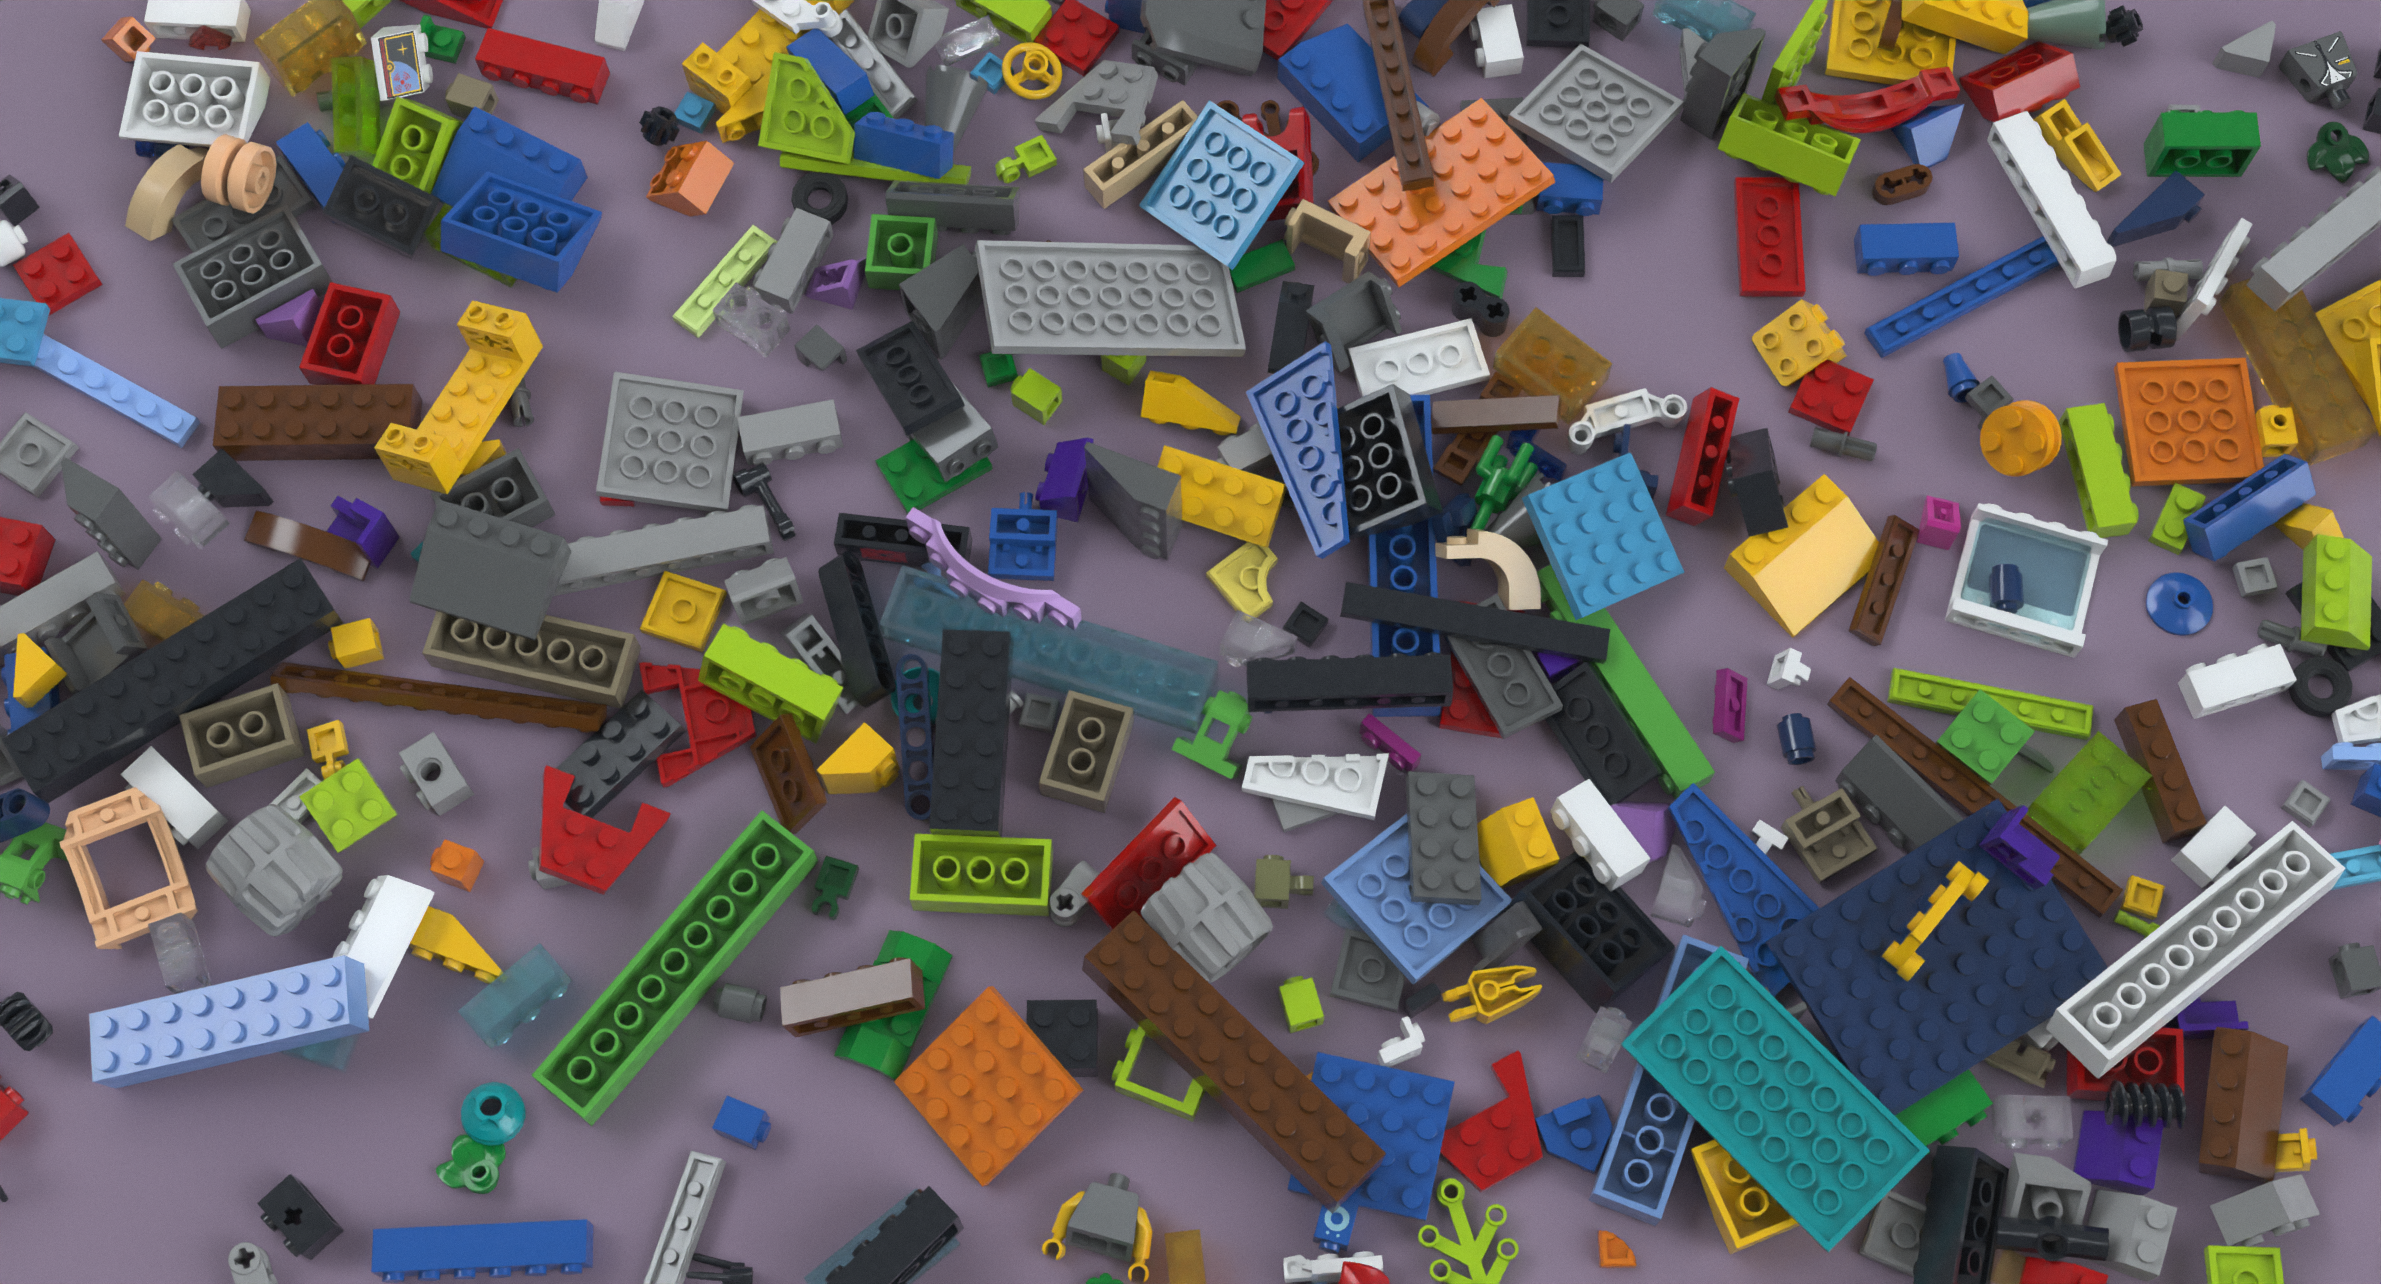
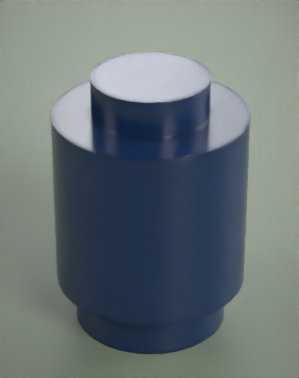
(2006, 588)
(1796, 739)

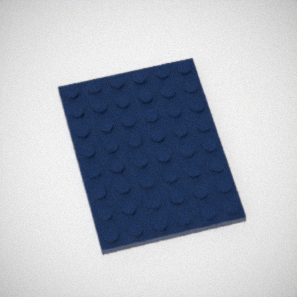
(1985, 975)

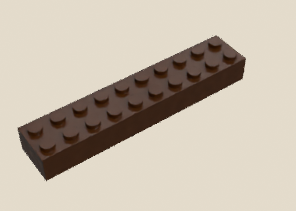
(1233, 1061)

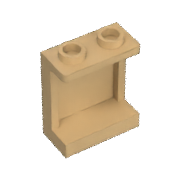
(1330, 235)

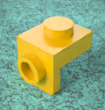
(2295, 1152)

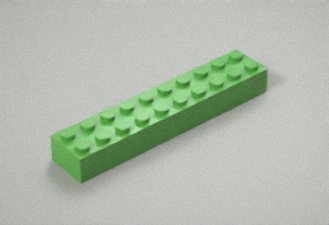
(675, 968)

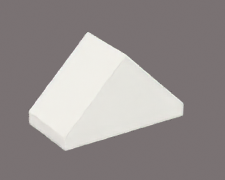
(616, 22)

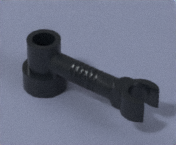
(756, 481)

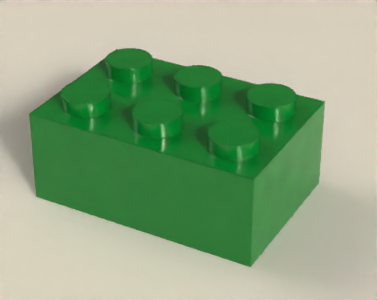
(2202, 143)

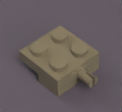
(1827, 834)

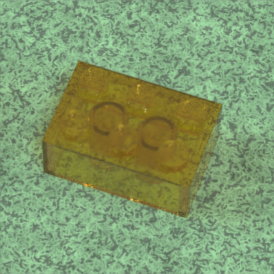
(306, 40)
(1552, 362)

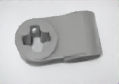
(1070, 893)
(260, 1268)

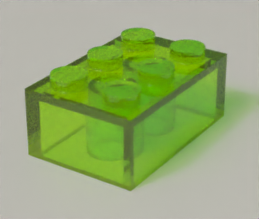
(2088, 793)

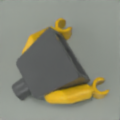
(1106, 1223)

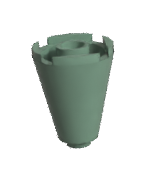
(2068, 23)

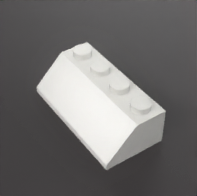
(384, 931)

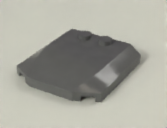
(1208, 31)

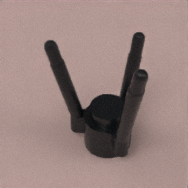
(735, 1275)

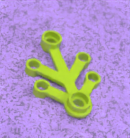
(1469, 1251)

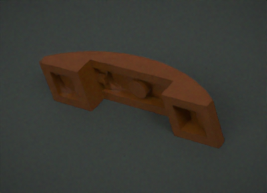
(1445, 27)
(1467, 448)
(308, 544)

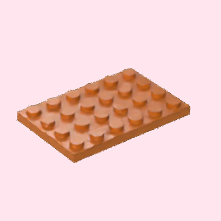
(1478, 179)

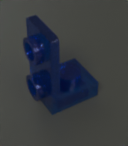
(1547, 463)

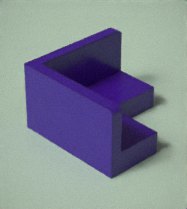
(364, 526)
(2020, 849)
(2202, 1018)

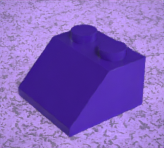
(1066, 480)
(2117, 1154)

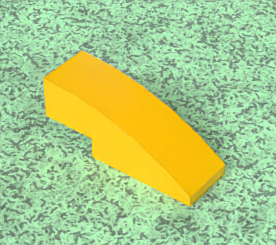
(2077, 146)

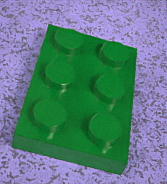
(917, 478)

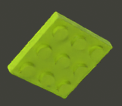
(1797, 51)

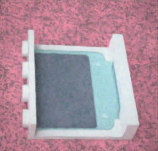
(2056, 574)

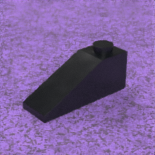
(1290, 324)

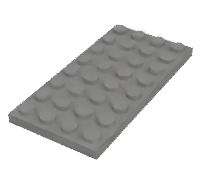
(1107, 299)

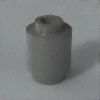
(740, 1003)

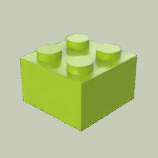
(348, 805)

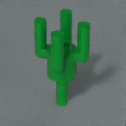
(1498, 482)

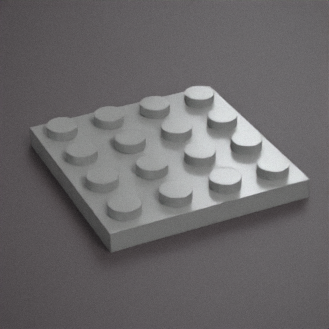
(1595, 112)
(669, 442)

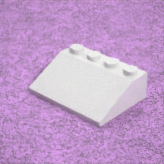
(193, 99)

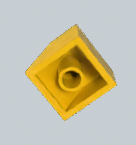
(860, 764)
(1515, 844)

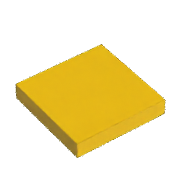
(683, 611)

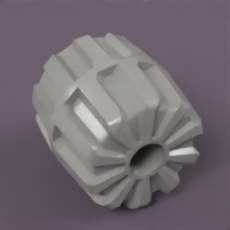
(274, 870)
(1208, 917)

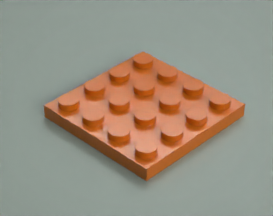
(2188, 421)
(988, 1085)

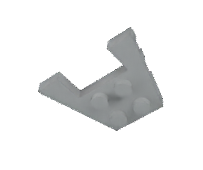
(1111, 89)

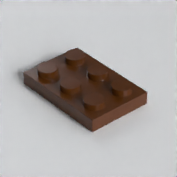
(788, 773)

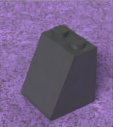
(943, 298)

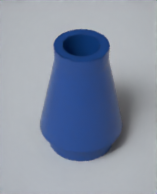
(1959, 377)

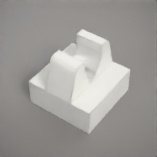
(1788, 670)
(1768, 837)

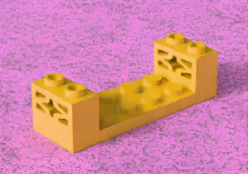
(744, 59)
(498, 357)

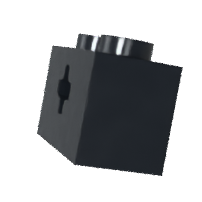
(317, 1225)

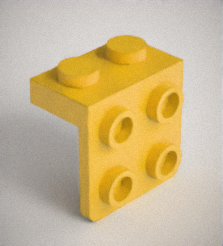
(1798, 342)

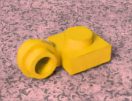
(327, 744)

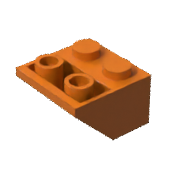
(690, 178)

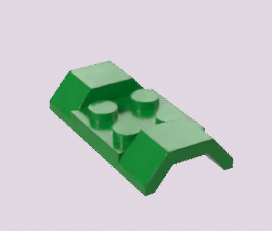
(889, 1041)

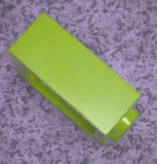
(1122, 1072)

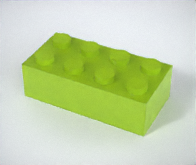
(1792, 148)
(769, 681)
(981, 874)

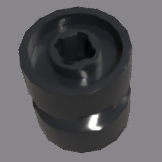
(2141, 329)

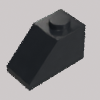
(229, 483)

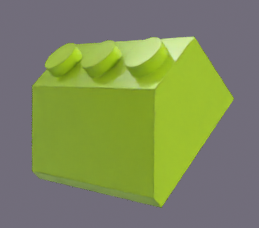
(2336, 593)

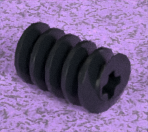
(2145, 1102)

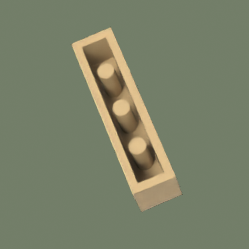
(1130, 164)

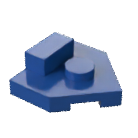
(1576, 1132)

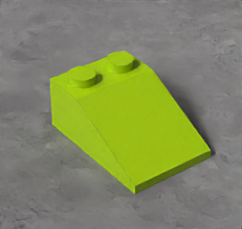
(416, 143)

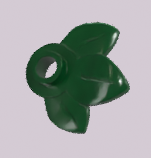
(2337, 156)

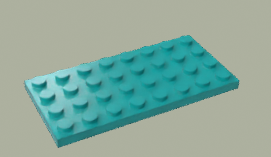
(1775, 1098)

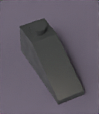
(820, 654)

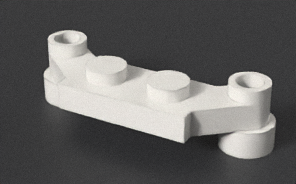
(801, 15)
(1630, 408)

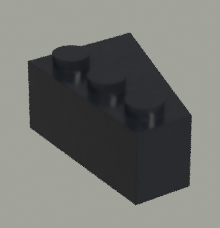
(1756, 481)

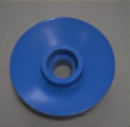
(2173, 615)

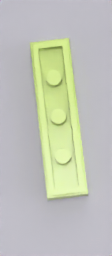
(736, 266)

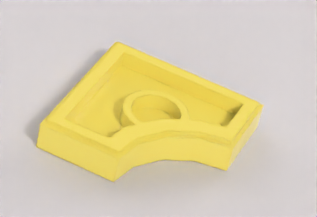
(1243, 578)

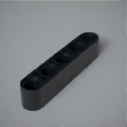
(857, 629)

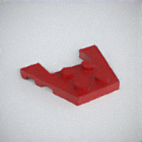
(712, 720)
(585, 848)
(1500, 1137)

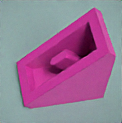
(1939, 523)

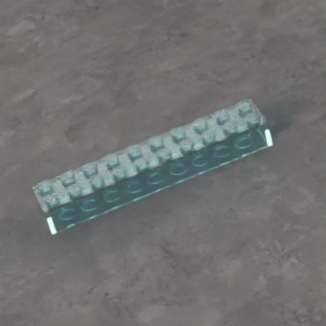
(1090, 660)

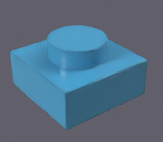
(694, 112)

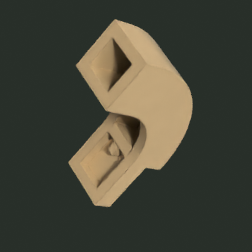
(162, 189)
(1513, 568)

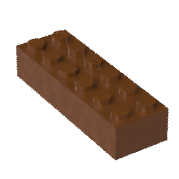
(311, 420)

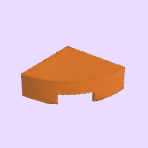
(1614, 1252)

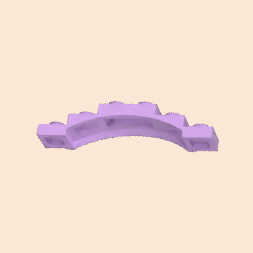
(990, 593)

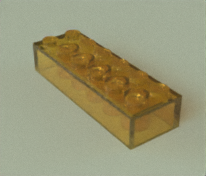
(2300, 372)

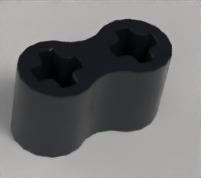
(1480, 309)

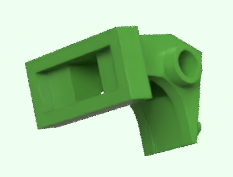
(1229, 709)
(24, 876)

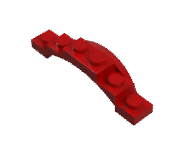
(1869, 110)

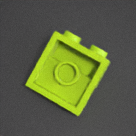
(2243, 1265)

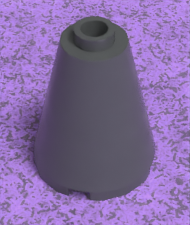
(952, 99)
(1515, 521)

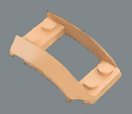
(130, 918)

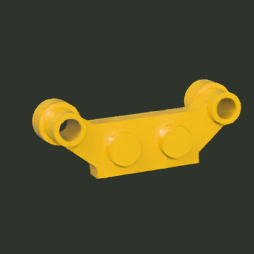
(1962, 882)

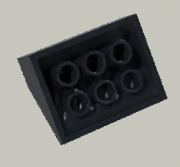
(1385, 464)
(1591, 934)

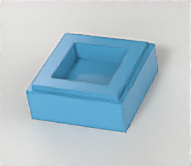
(991, 70)

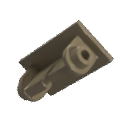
(2028, 1066)

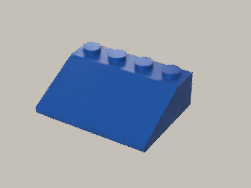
(1340, 87)
(500, 148)
(519, 231)

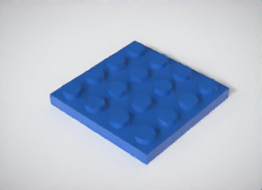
(1403, 1116)

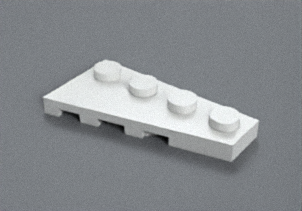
(2213, 279)

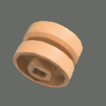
(238, 173)

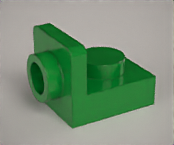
(443, 42)

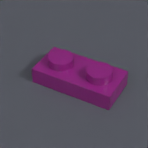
(1730, 705)
(1379, 736)

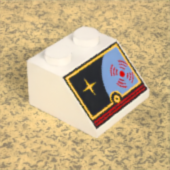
(401, 61)

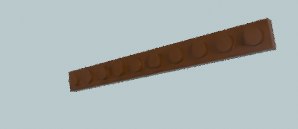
(439, 696)
(1966, 789)

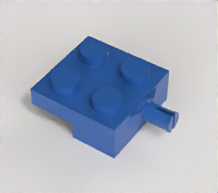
(1023, 542)

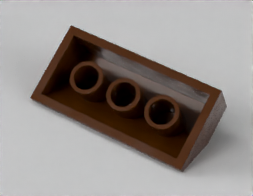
(2243, 1105)

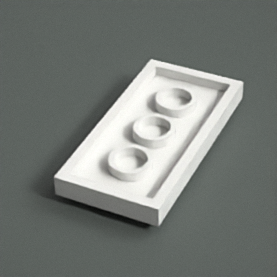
(1421, 360)

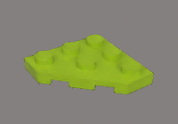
(803, 114)

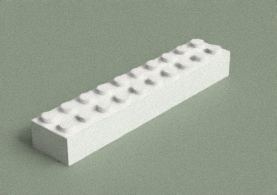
(2194, 949)

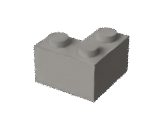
(2274, 1207)

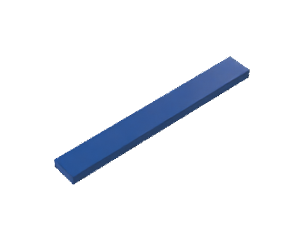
(1961, 297)

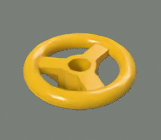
(1038, 57)

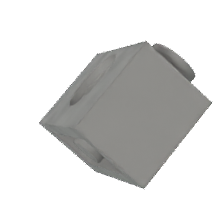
(450, 786)

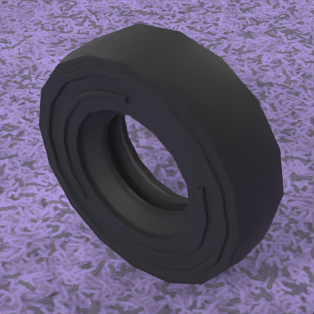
(821, 181)
(2334, 673)

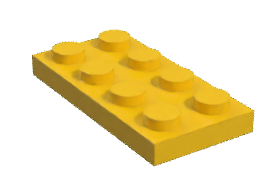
(1225, 496)

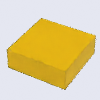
(2142, 897)

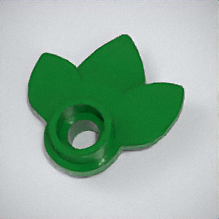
(468, 1162)

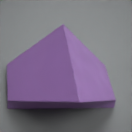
(838, 282)
(292, 320)
(1649, 824)

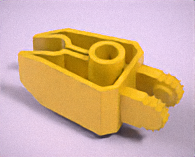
(1493, 993)

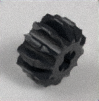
(24, 1021)

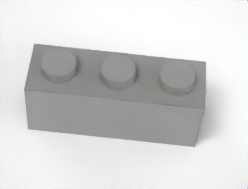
(793, 259)
(790, 432)

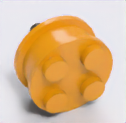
(2020, 438)

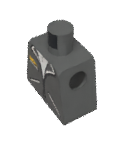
(2321, 70)

